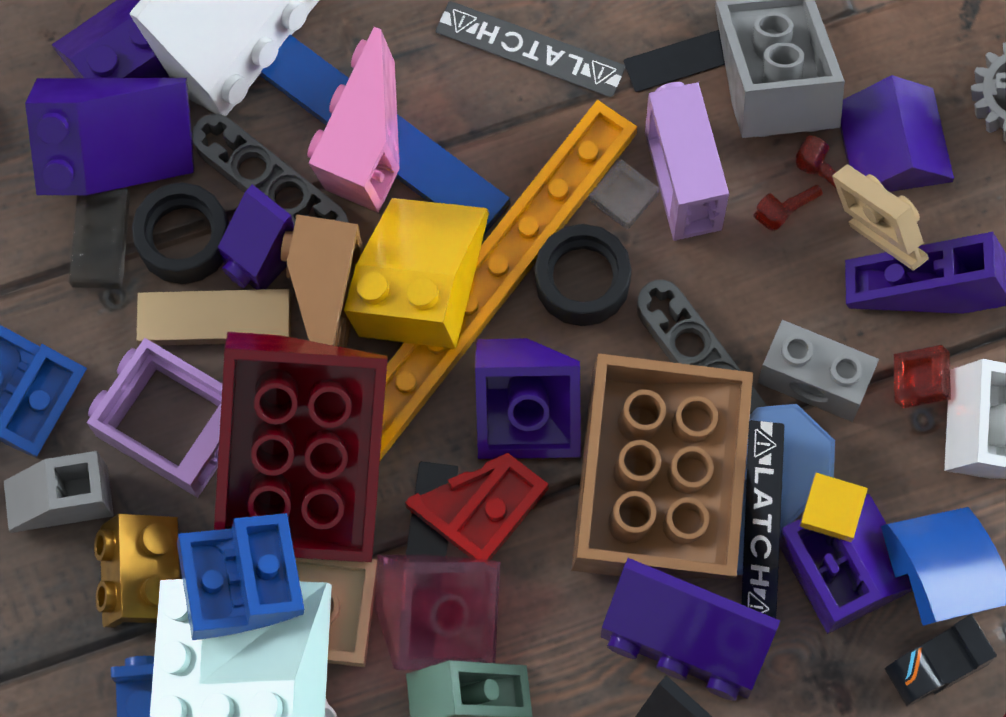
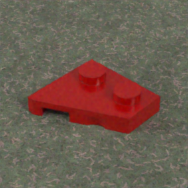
(482, 506)

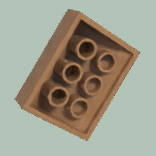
(663, 468)

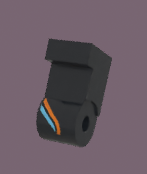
(941, 661)

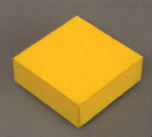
(833, 507)

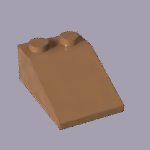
(321, 267)

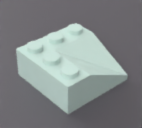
(246, 673)

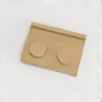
(881, 216)

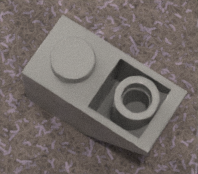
(59, 492)

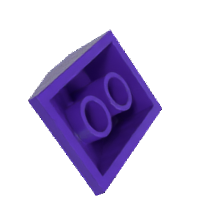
(107, 133)

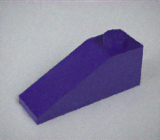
(957, 278)

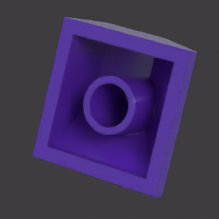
(526, 400)

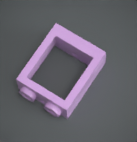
(686, 160)
(112, 405)

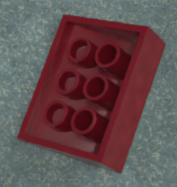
(302, 441)

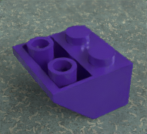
(844, 576)

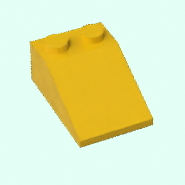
(417, 273)

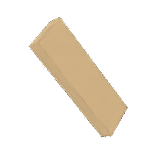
(209, 315)

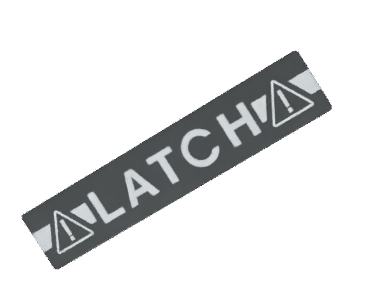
(530, 49)

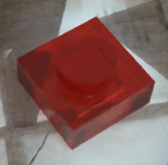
(922, 376)

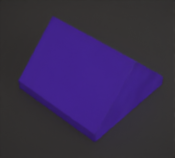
(896, 135)

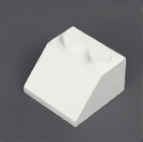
(977, 420)

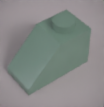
(469, 690)

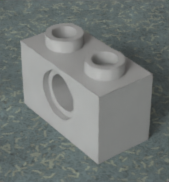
(817, 370)

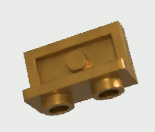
(134, 559)

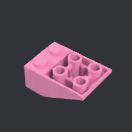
(360, 142)

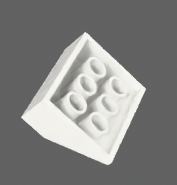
(218, 42)

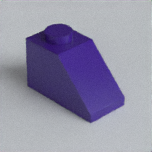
(255, 240)

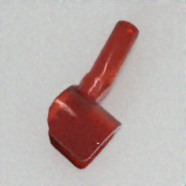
(811, 158)
(774, 213)

